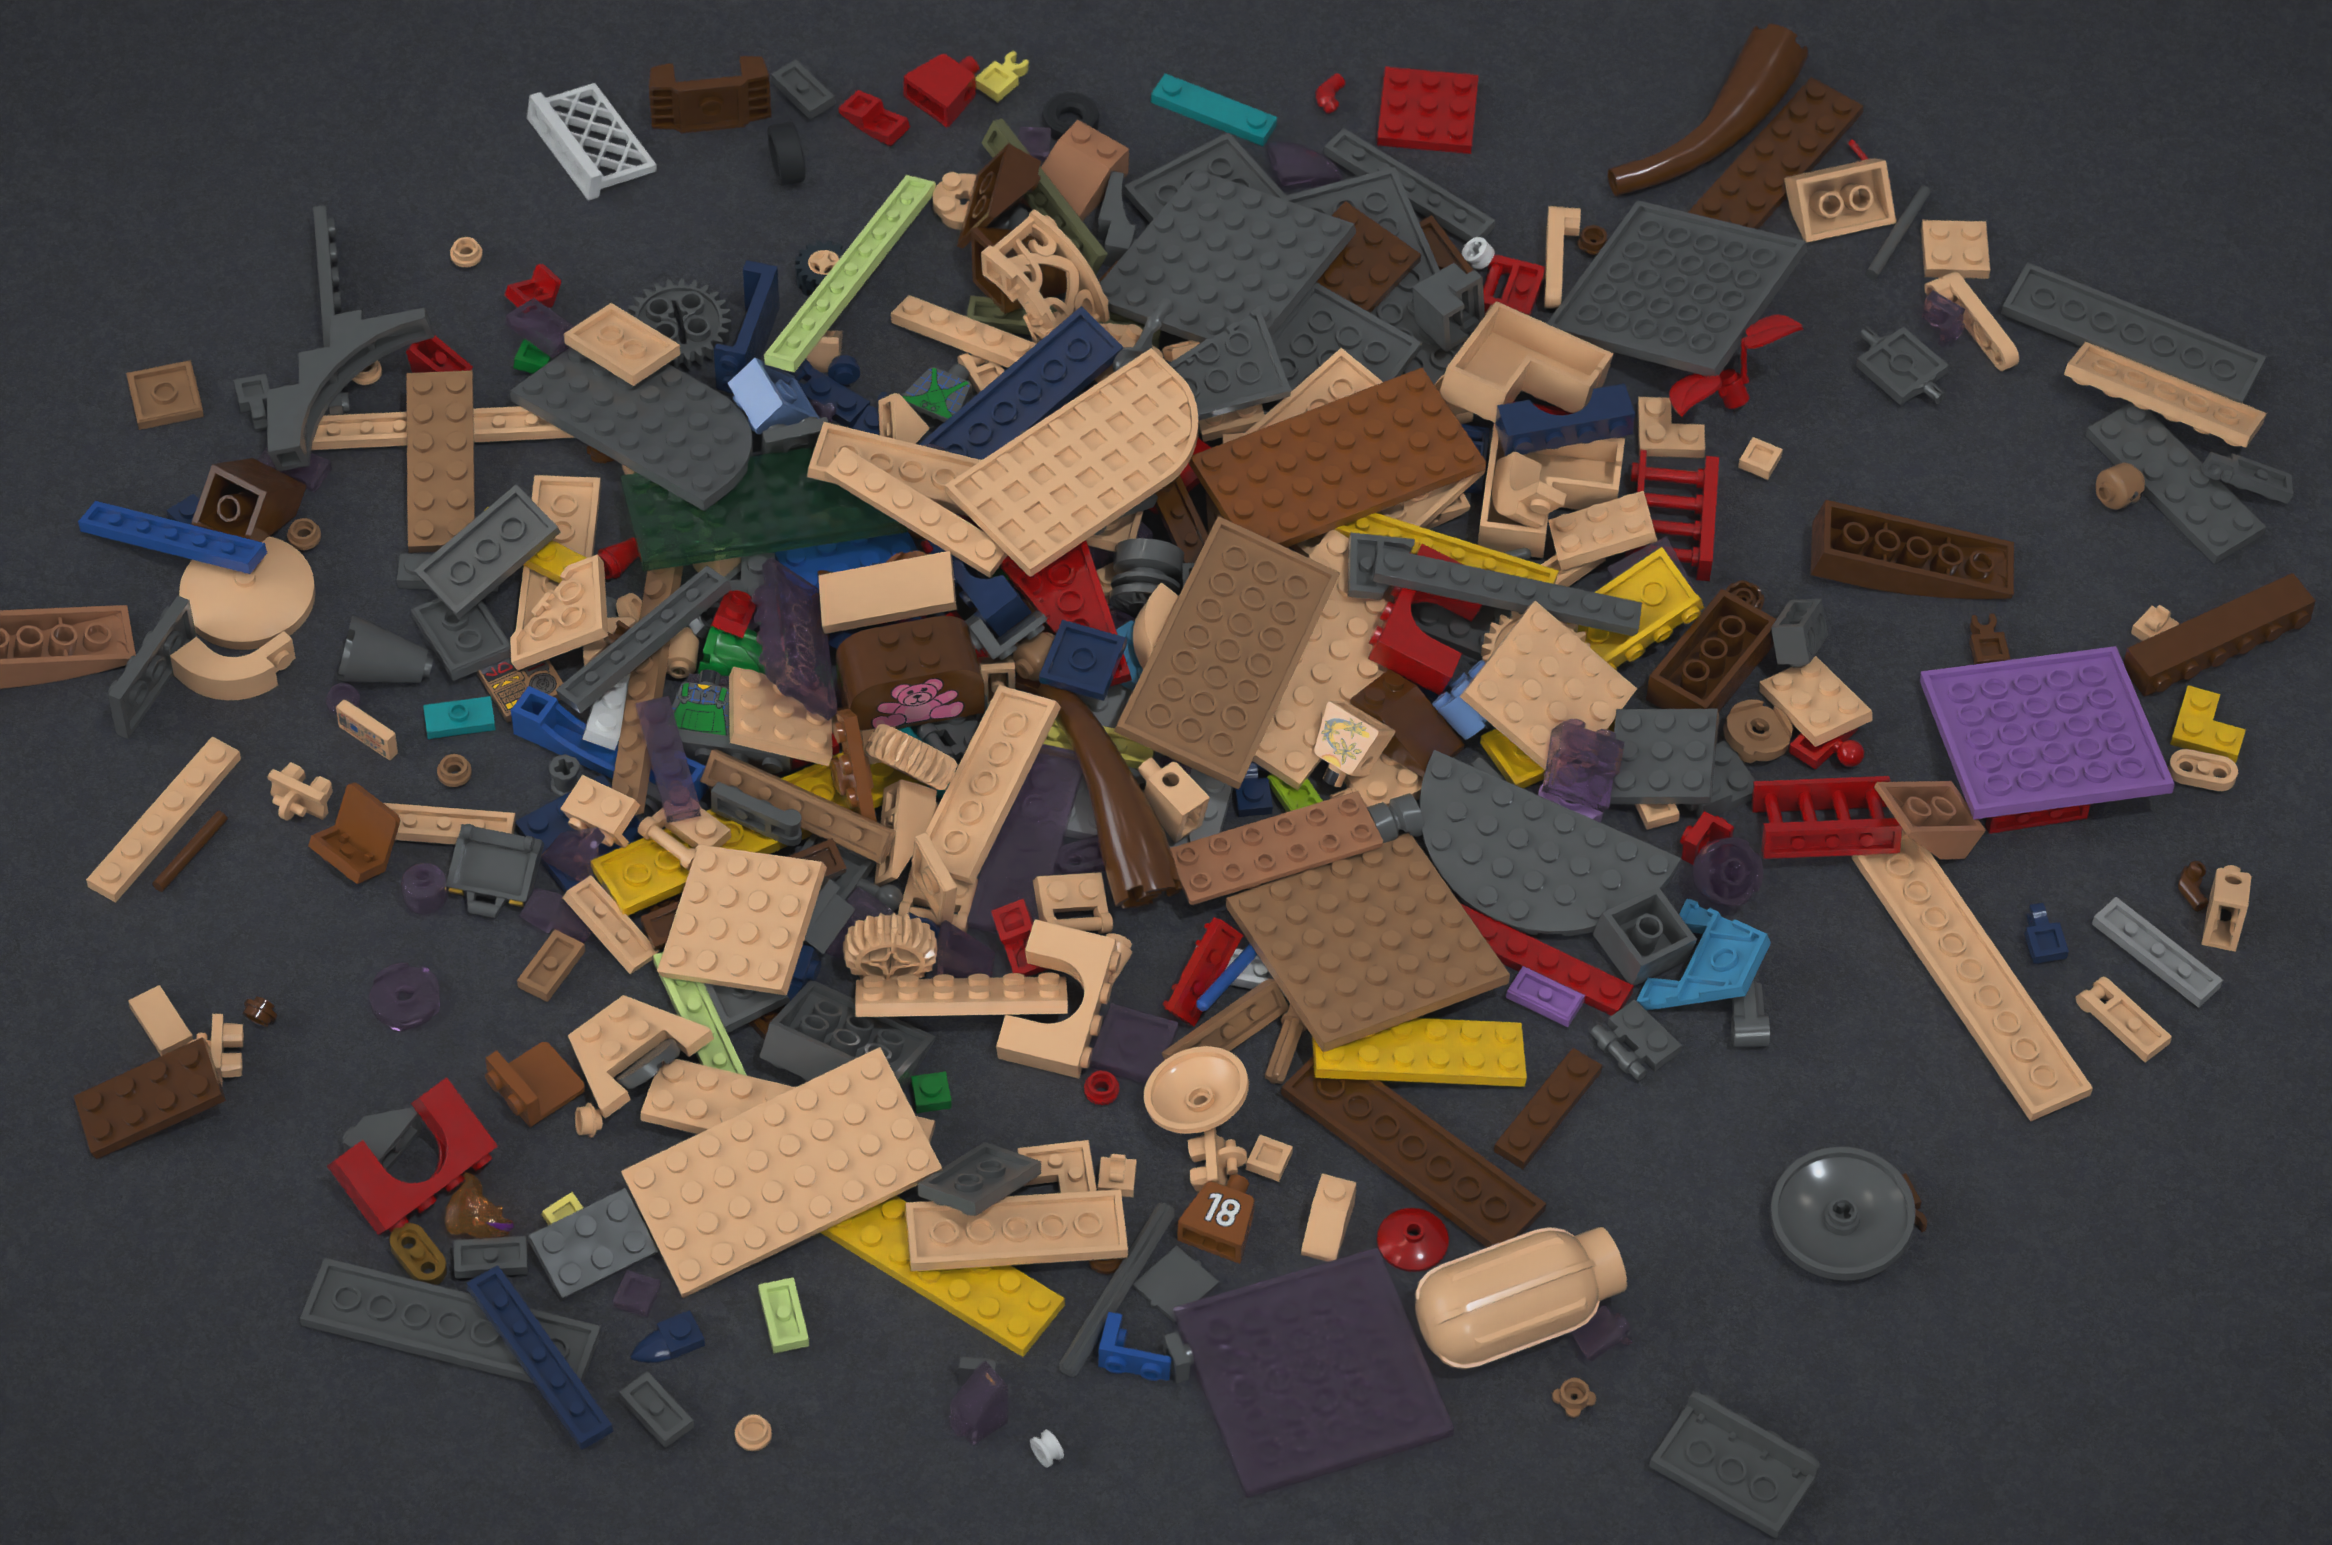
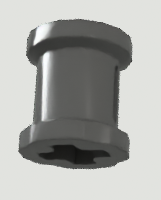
(564, 774)

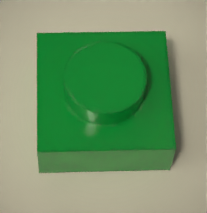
(530, 358)
(931, 1092)

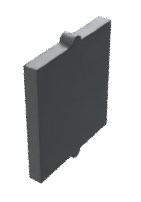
(1175, 1282)

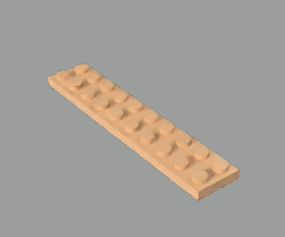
(928, 472)
(1975, 979)

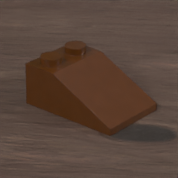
(999, 188)
(1412, 716)

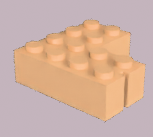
(1524, 354)
(1582, 471)

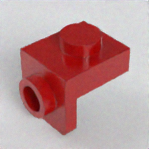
(542, 286)
(1705, 830)

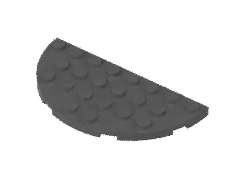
(1529, 856)

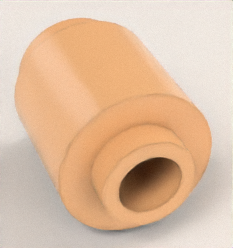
(683, 654)

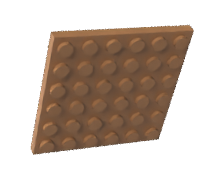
(1367, 942)

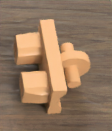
(297, 797)
(225, 1036)
(1220, 1155)

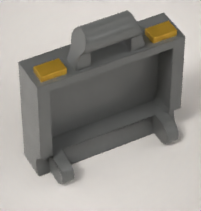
(494, 868)

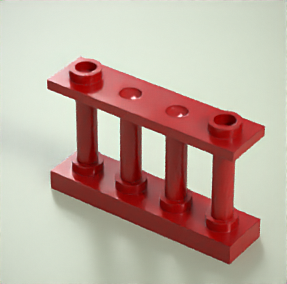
(1702, 504)
(1825, 838)

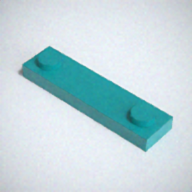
(1214, 109)

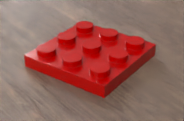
(1427, 110)

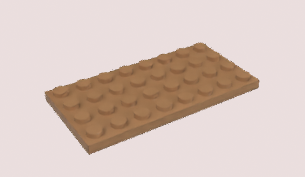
(1227, 652)

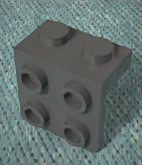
(1005, 644)

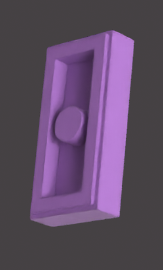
(1545, 996)

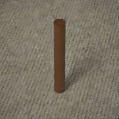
(189, 851)

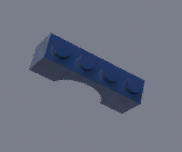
(1529, 429)
(994, 597)

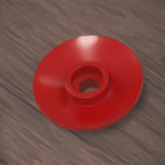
(1408, 1251)

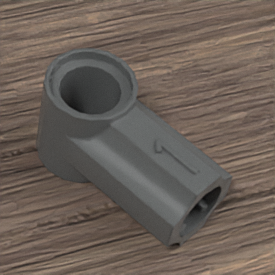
(1749, 1023)

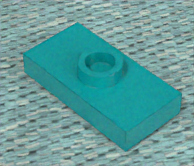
(459, 717)

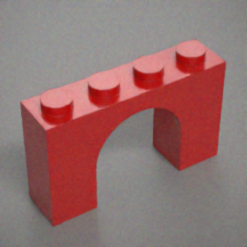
(1405, 647)
(460, 1142)

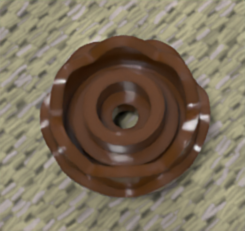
(1748, 592)

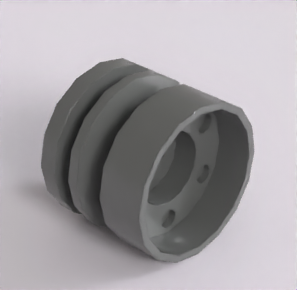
(1139, 570)

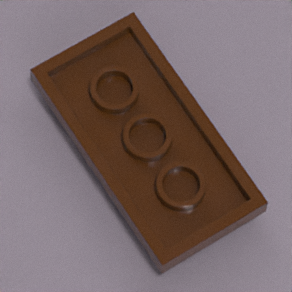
(149, 1098)

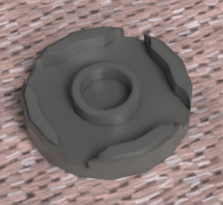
(648, 1065)

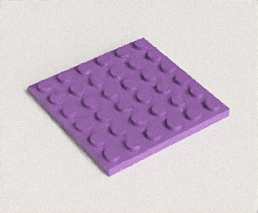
(2045, 732)

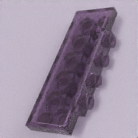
(793, 639)

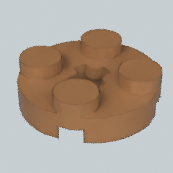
(1750, 744)

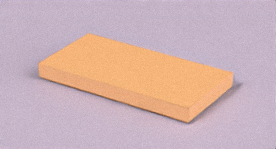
(887, 592)

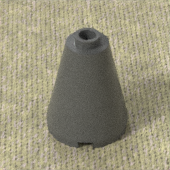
(381, 656)

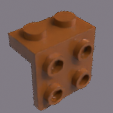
(361, 836)
(534, 1082)

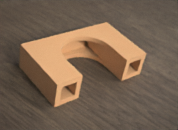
(1065, 1044)

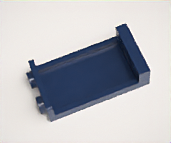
(762, 307)

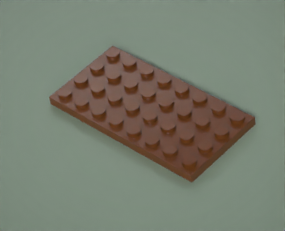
(1339, 461)

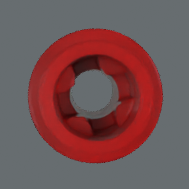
(618, 557)

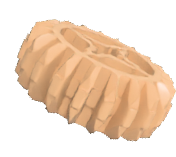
(911, 757)
(890, 947)

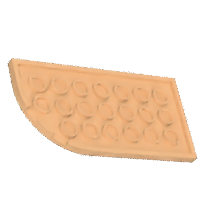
(1330, 669)

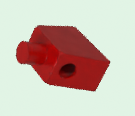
(942, 87)

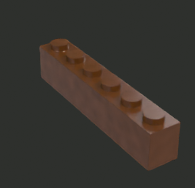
(2219, 634)

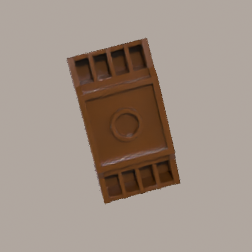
(710, 102)

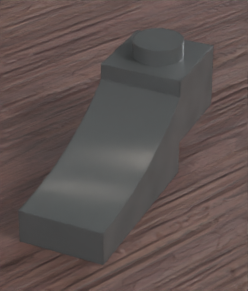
(1113, 223)

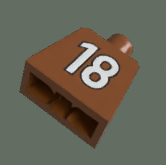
(1219, 1219)

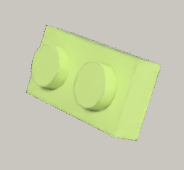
(783, 1315)

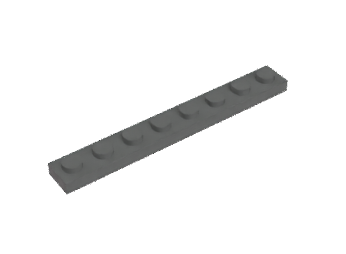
(327, 281)
(1506, 591)

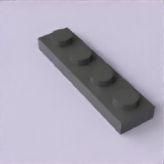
(699, 746)

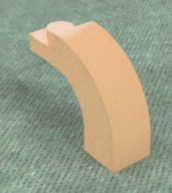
(1520, 494)
(1151, 621)
(232, 677)

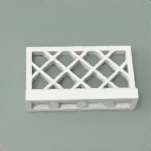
(568, 146)

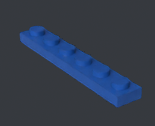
(172, 537)

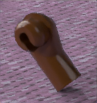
(2190, 883)

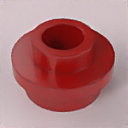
(1105, 1080)

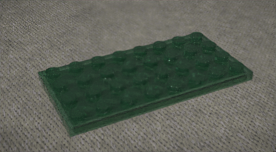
(764, 513)

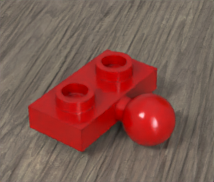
(1849, 752)

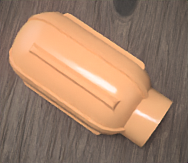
(1516, 1294)

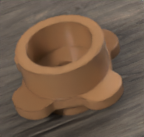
(1574, 1387)

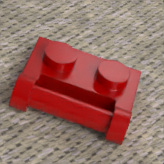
(1522, 285)

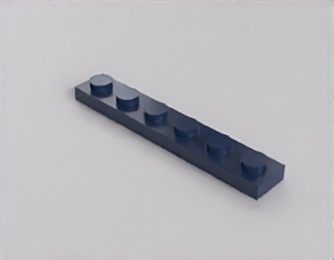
(539, 1357)

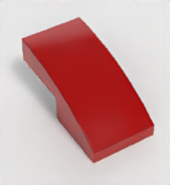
(869, 116)
(1014, 928)

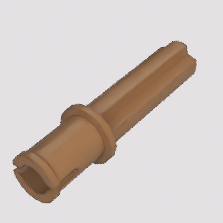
(1285, 1047)

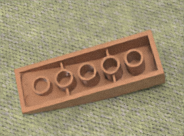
(62, 643)

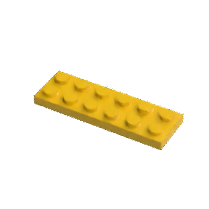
(1431, 1054)

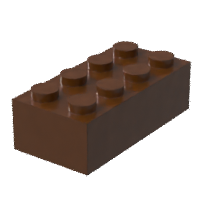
(1712, 656)

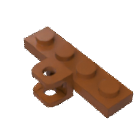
(852, 770)

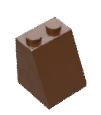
(1053, 281)
(247, 499)

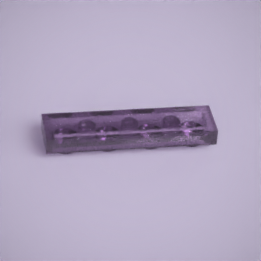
(668, 759)

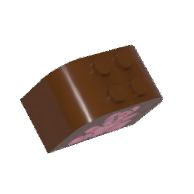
(910, 673)

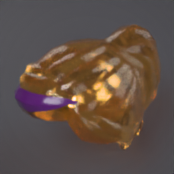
(474, 1214)

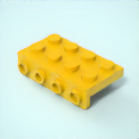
(1665, 604)

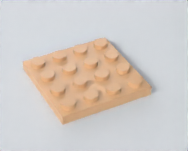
(1544, 678)
(742, 919)

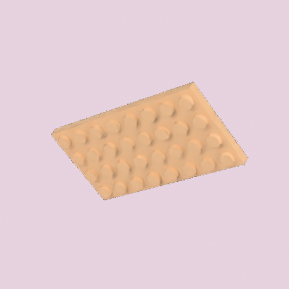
(781, 1172)

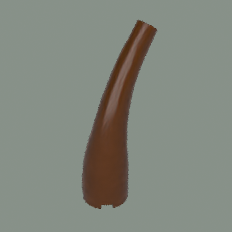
(1752, 90)
(1127, 828)

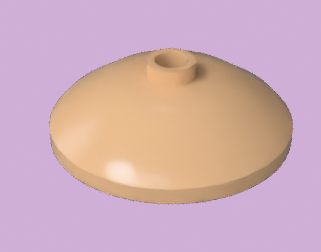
(1196, 1090)

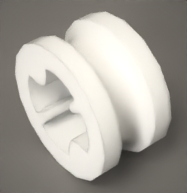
(1478, 253)
(1046, 1448)

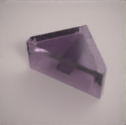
(962, 954)

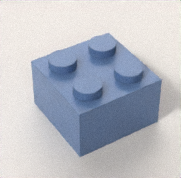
(769, 396)

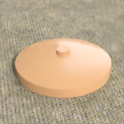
(251, 608)

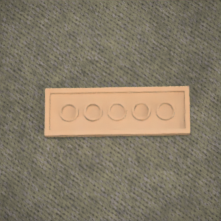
(2165, 394)
(574, 508)
(989, 779)
(961, 996)
(1018, 1231)

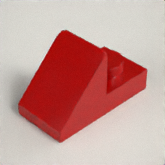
(435, 356)

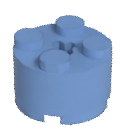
(1456, 711)

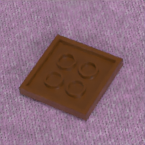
(1369, 262)

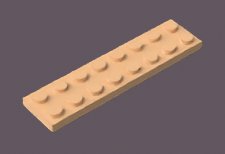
(702, 1096)

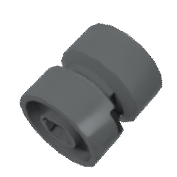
(1397, 818)

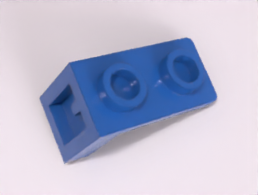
(1118, 1359)

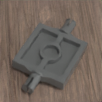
(1902, 365)

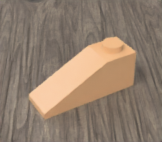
(908, 811)

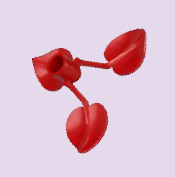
(1729, 383)

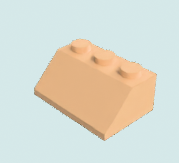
(1841, 199)

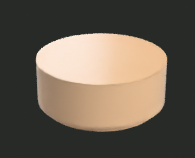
(629, 606)

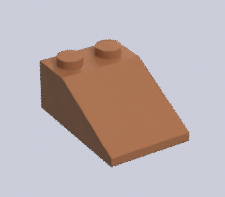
(1083, 166)
(1933, 816)

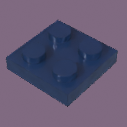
(1083, 660)

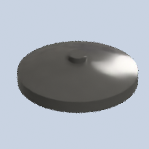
(1842, 1213)

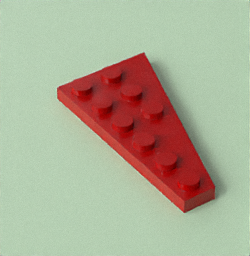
(1068, 592)

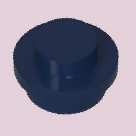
(844, 369)

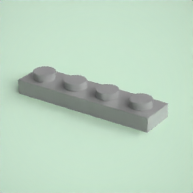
(2157, 952)

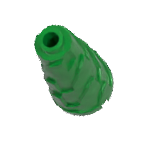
(727, 651)

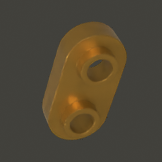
(419, 1257)

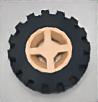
(814, 262)

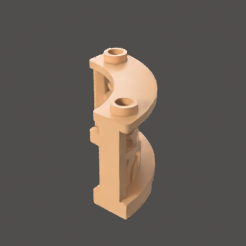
(1009, 275)

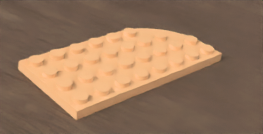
(1083, 464)

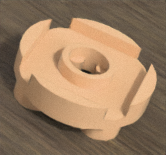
(948, 195)

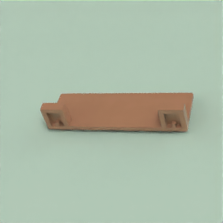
(1275, 847)

